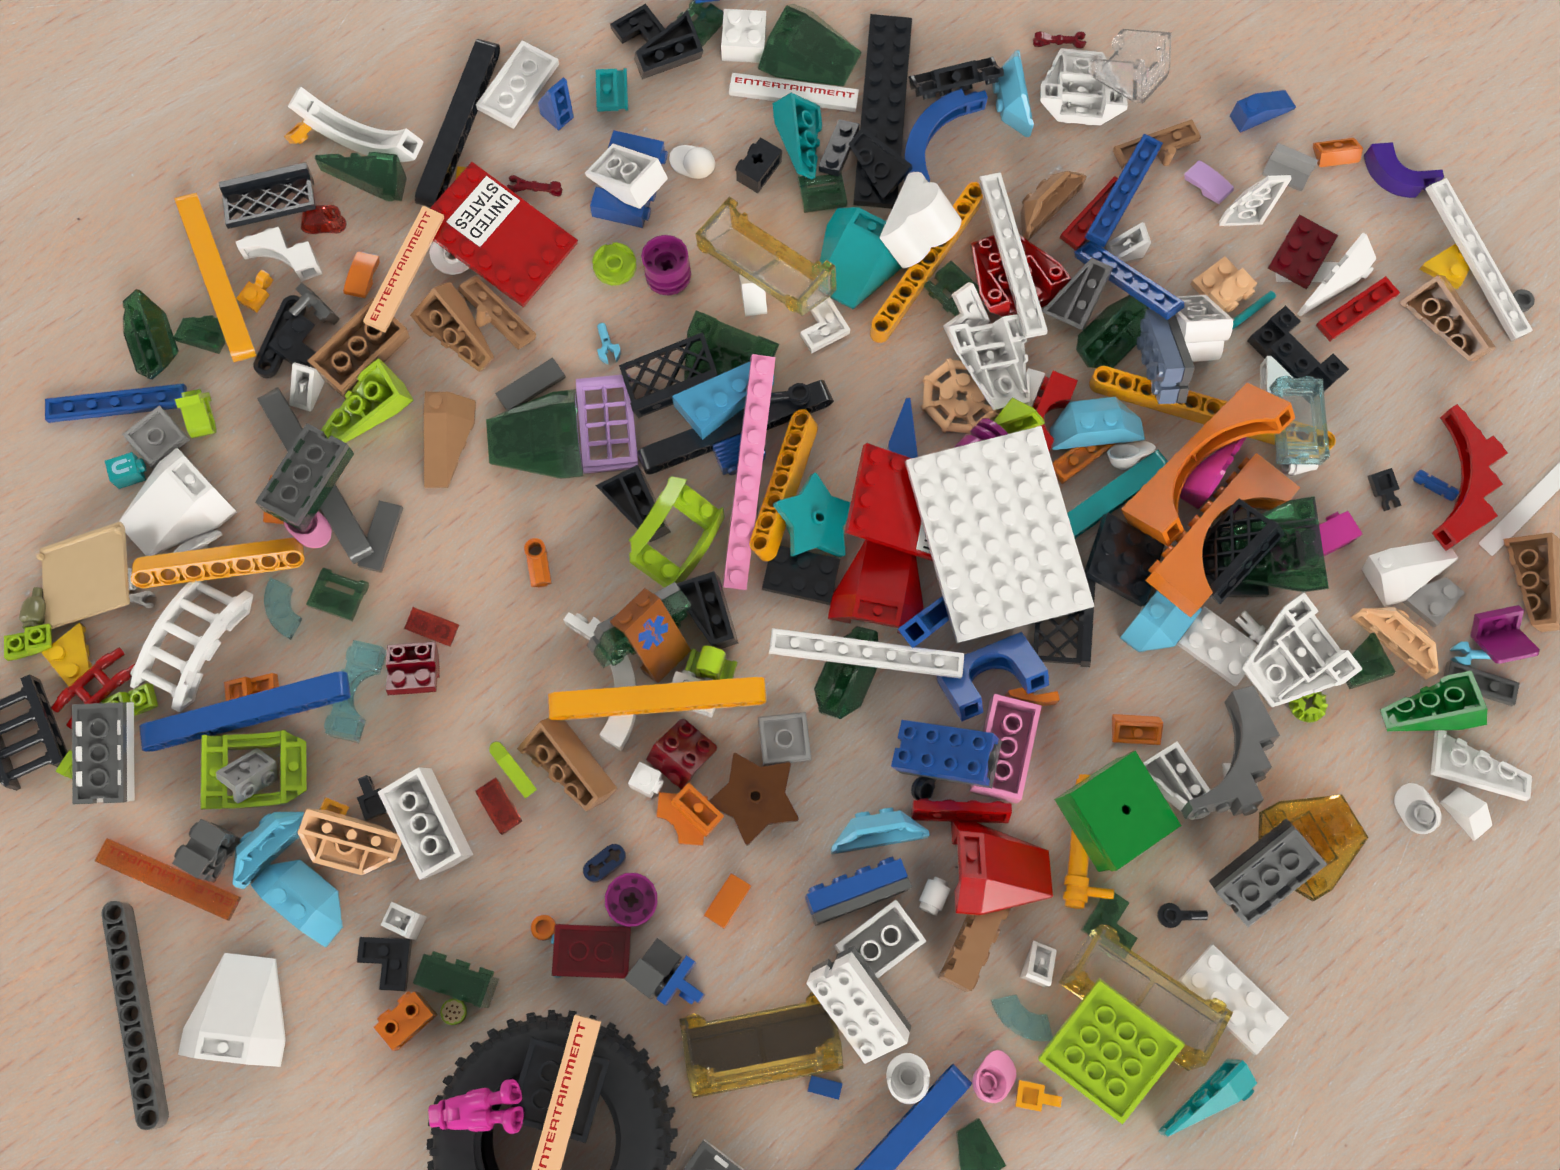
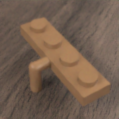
(1171, 137)
(494, 310)

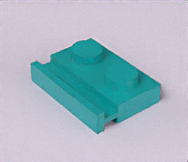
(611, 90)

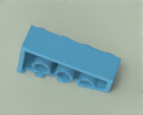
(714, 400)

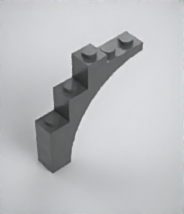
(1252, 736)

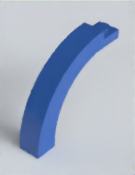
(934, 118)
(925, 623)

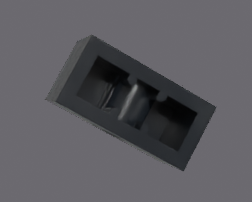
(758, 165)

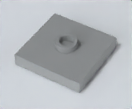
(155, 436)
(784, 738)

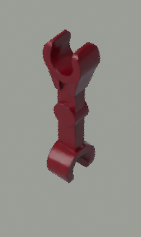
(1042, 39)
(553, 188)

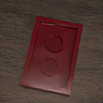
(1302, 251)
(591, 951)

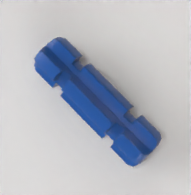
(1436, 485)

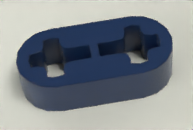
(608, 867)

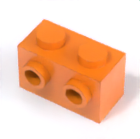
(404, 1020)

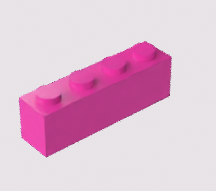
(1338, 532)

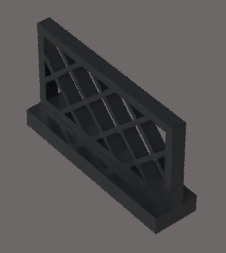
(264, 186)
(663, 398)
(1248, 557)
(1084, 634)

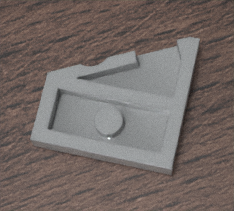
(1434, 600)

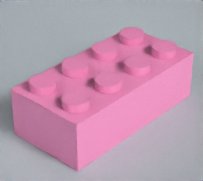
(1016, 726)

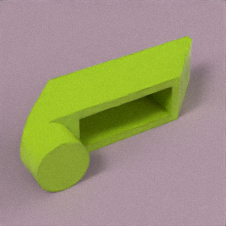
(512, 769)

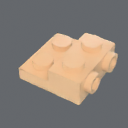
(1225, 284)

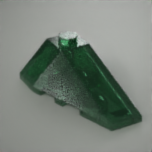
(376, 173)

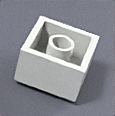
(743, 35)

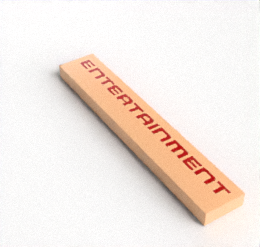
(403, 269)
(566, 1094)

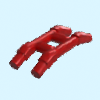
(108, 684)

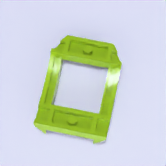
(694, 507)
(215, 756)

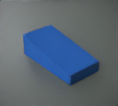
(825, 1087)

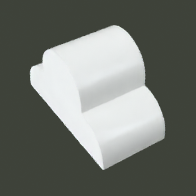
(919, 221)
(1204, 327)

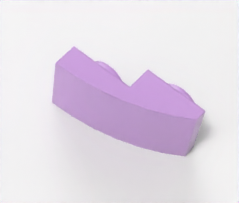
(1210, 181)

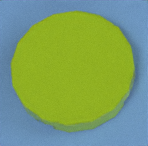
(614, 264)

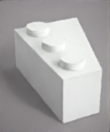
(1176, 776)

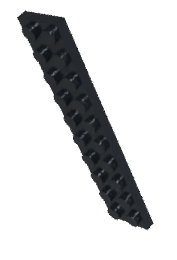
(884, 96)

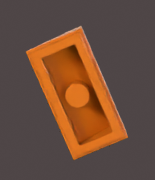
(1337, 152)
(1136, 729)
(697, 809)
(727, 900)

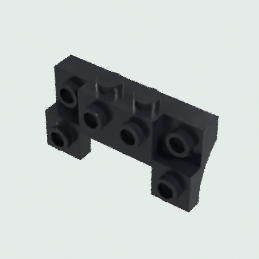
(955, 76)
(1277, 341)

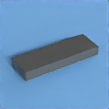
(531, 384)
(381, 535)
(1490, 685)

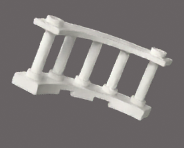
(204, 646)

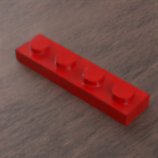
(1075, 233)
(1357, 308)
(961, 811)

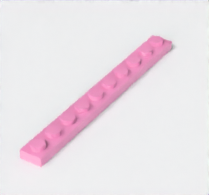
(748, 471)

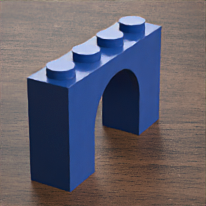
(609, 207)
(1009, 654)

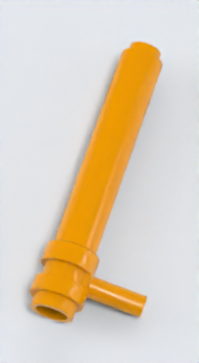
(1076, 879)

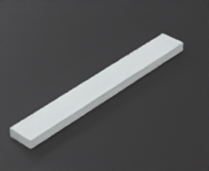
(1012, 255)
(1478, 259)
(866, 653)

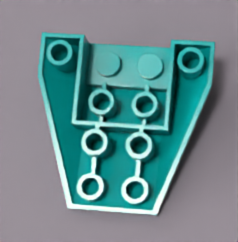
(858, 255)

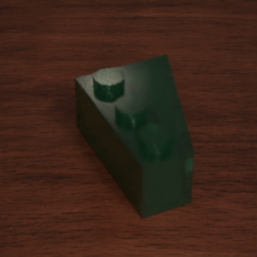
(456, 979)

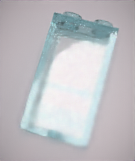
(1307, 435)

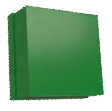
(1117, 812)

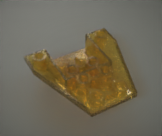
(1328, 828)

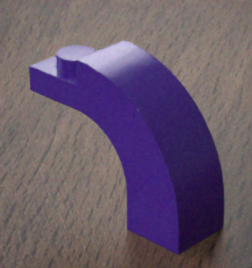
(1395, 177)

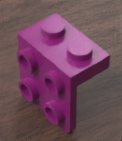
(1501, 636)

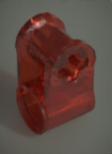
(321, 220)

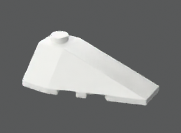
(1255, 202)
(1345, 274)
(1405, 569)

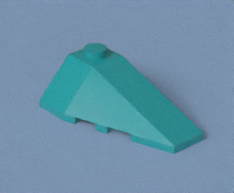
(799, 126)
(1221, 1090)

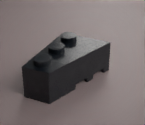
(670, 48)
(632, 497)
(710, 609)

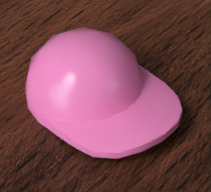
(316, 534)
(994, 1077)

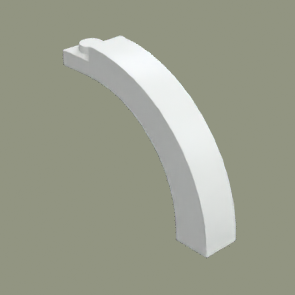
(351, 133)
(617, 728)

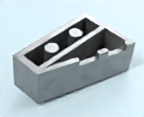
(1079, 297)

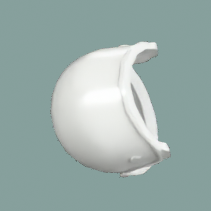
(908, 1078)

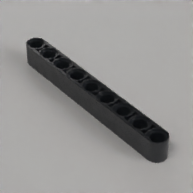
(457, 123)
(690, 445)

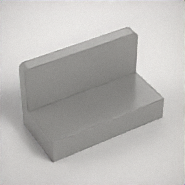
(1290, 162)

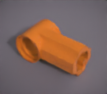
(537, 565)

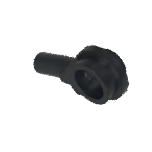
(798, 394)
(923, 788)
(1171, 916)

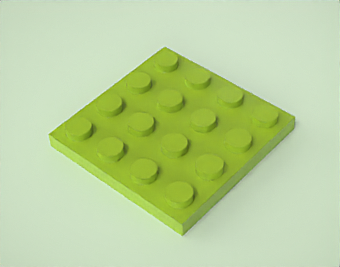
(1111, 1051)

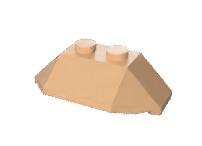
(1402, 637)
(347, 841)

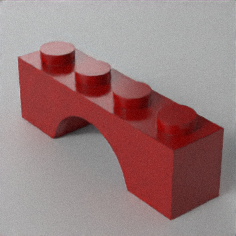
(1057, 394)

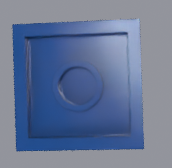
(677, 981)

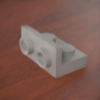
(248, 774)

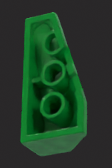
(1447, 705)

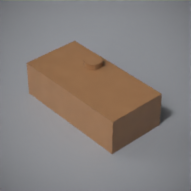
(355, 349)

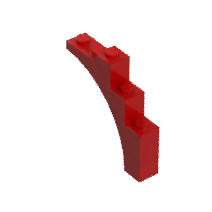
(1477, 479)

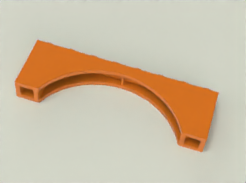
(1244, 415)
(1181, 572)

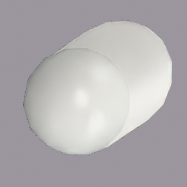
(692, 161)
(1128, 454)
(199, 542)
(1417, 809)

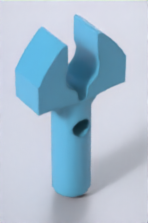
(606, 344)
(1470, 654)

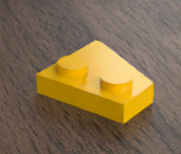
(1449, 264)
(70, 654)

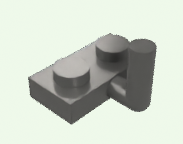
(310, 299)

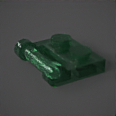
(824, 196)
(335, 601)

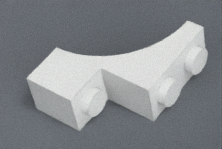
(274, 245)

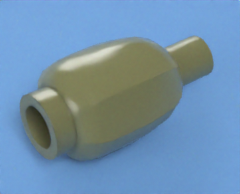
(33, 609)

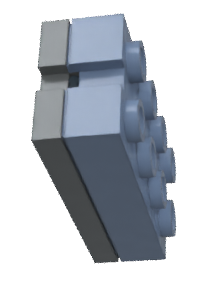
(1165, 358)

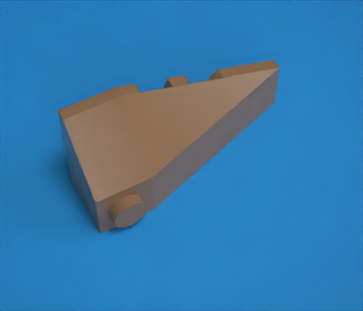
(449, 320)
(446, 429)

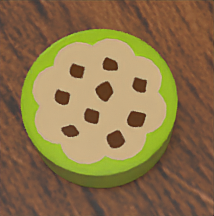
(453, 1011)

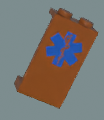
(652, 634)

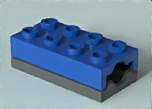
(947, 753)
(858, 891)

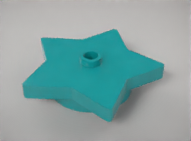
(815, 519)

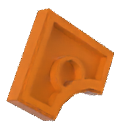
(686, 831)

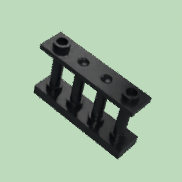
(47, 733)

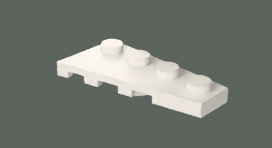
(1466, 765)

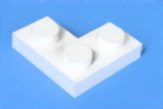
(970, 308)
(828, 329)

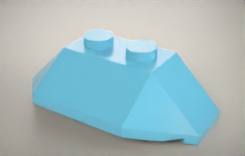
(1013, 97)
(1095, 423)
(1157, 625)
(878, 830)
(264, 845)
(301, 899)

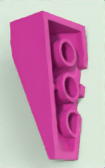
(1208, 474)

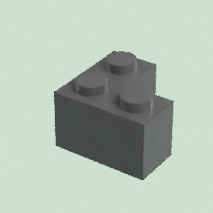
(653, 969)

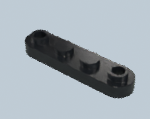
(266, 356)

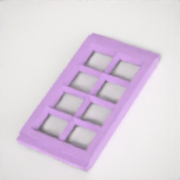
(610, 463)

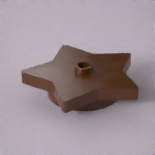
(753, 815)

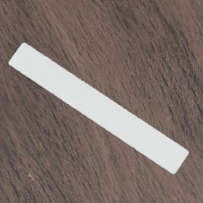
(1522, 511)

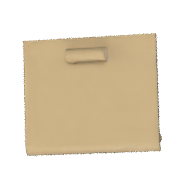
(85, 575)

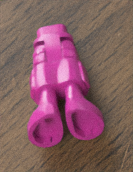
(475, 1110)

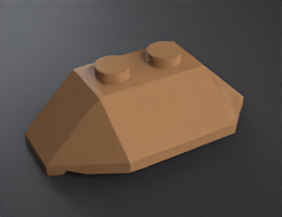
(1048, 200)

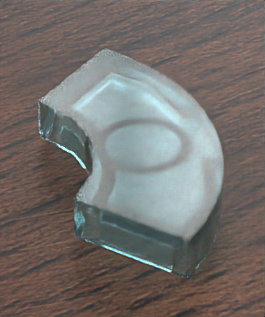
(278, 608)
(1021, 1020)

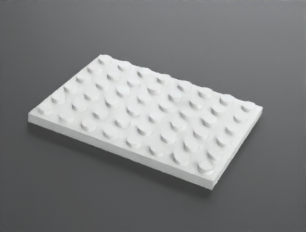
(999, 534)

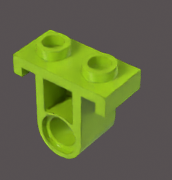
(197, 413)
(711, 664)

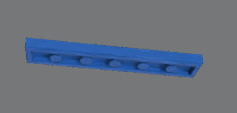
(1123, 190)
(1133, 281)
(112, 403)

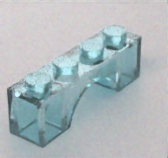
(362, 662)

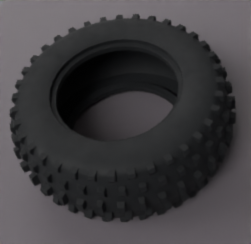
(628, 1090)

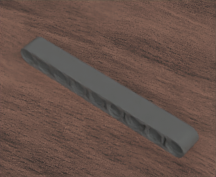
(334, 506)
(143, 1023)

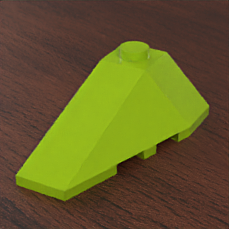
(372, 401)

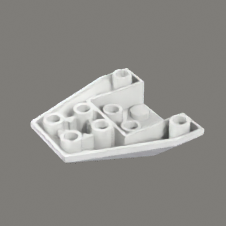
(174, 506)
(238, 1015)

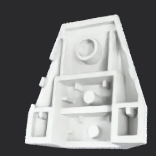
(1076, 96)
(995, 359)
(1297, 656)

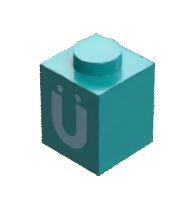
(126, 470)

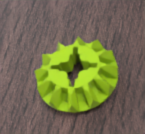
(1311, 714)

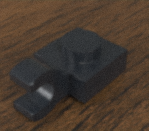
(370, 802)

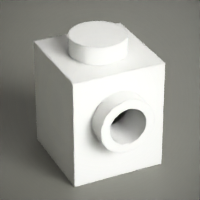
(646, 780)

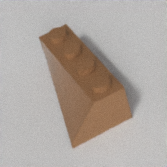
(1449, 317)
(1538, 576)
(569, 762)

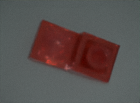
(431, 626)
(498, 806)

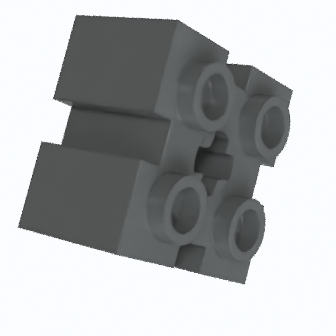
(206, 850)

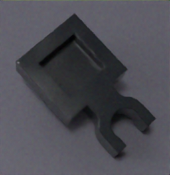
(1383, 485)

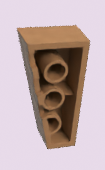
(972, 949)

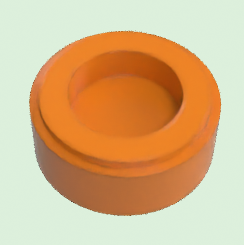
(543, 927)

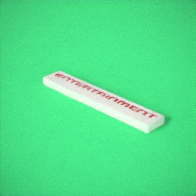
(774, 89)

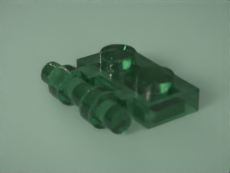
(707, 22)
(952, 279)

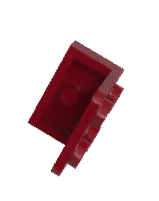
(681, 753)

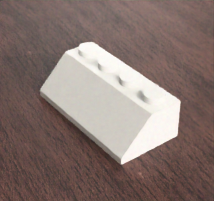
(425, 823)

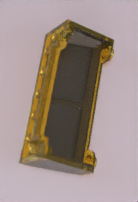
(759, 1047)

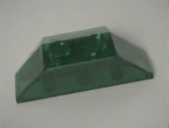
(1111, 333)
(147, 335)
(842, 685)

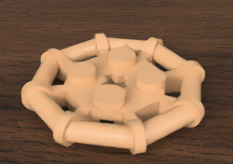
(948, 400)

